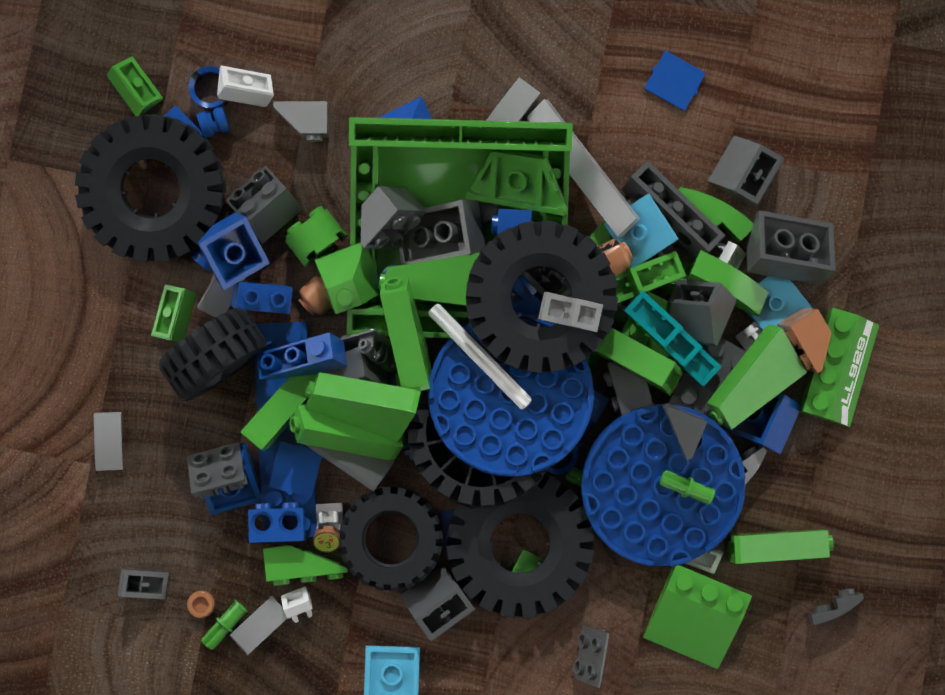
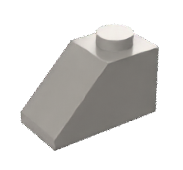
(307, 118)

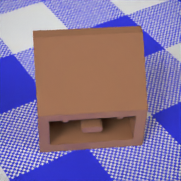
(808, 336)

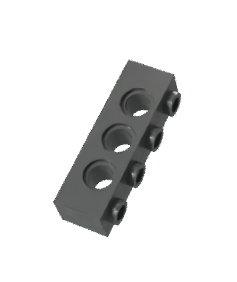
(690, 225)

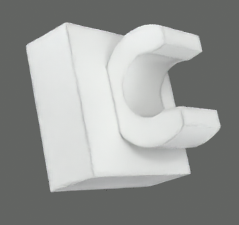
(731, 254)
(329, 515)
(297, 603)

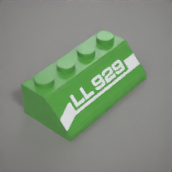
(836, 388)

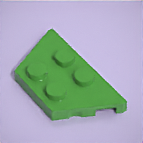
(518, 182)

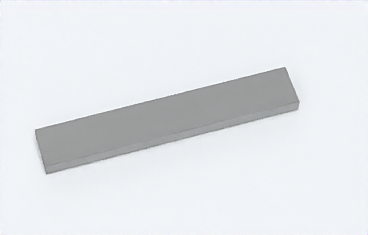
(592, 178)

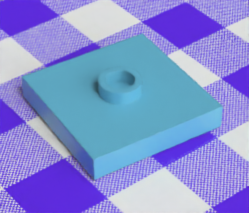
(649, 234)
(780, 303)
(391, 670)

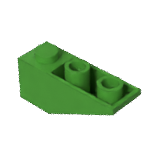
(294, 562)

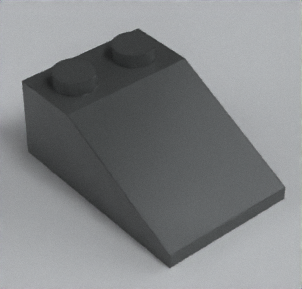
(444, 233)

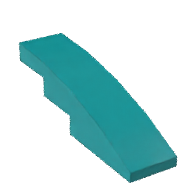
(672, 338)

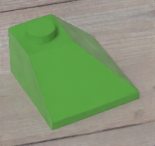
(348, 277)

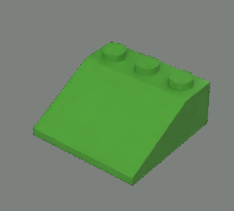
(697, 616)

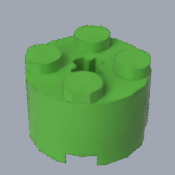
(315, 236)

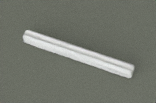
(480, 356)

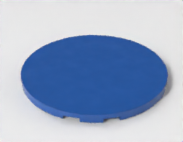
(490, 429)
(642, 516)

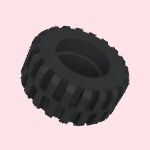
(212, 354)
(354, 546)

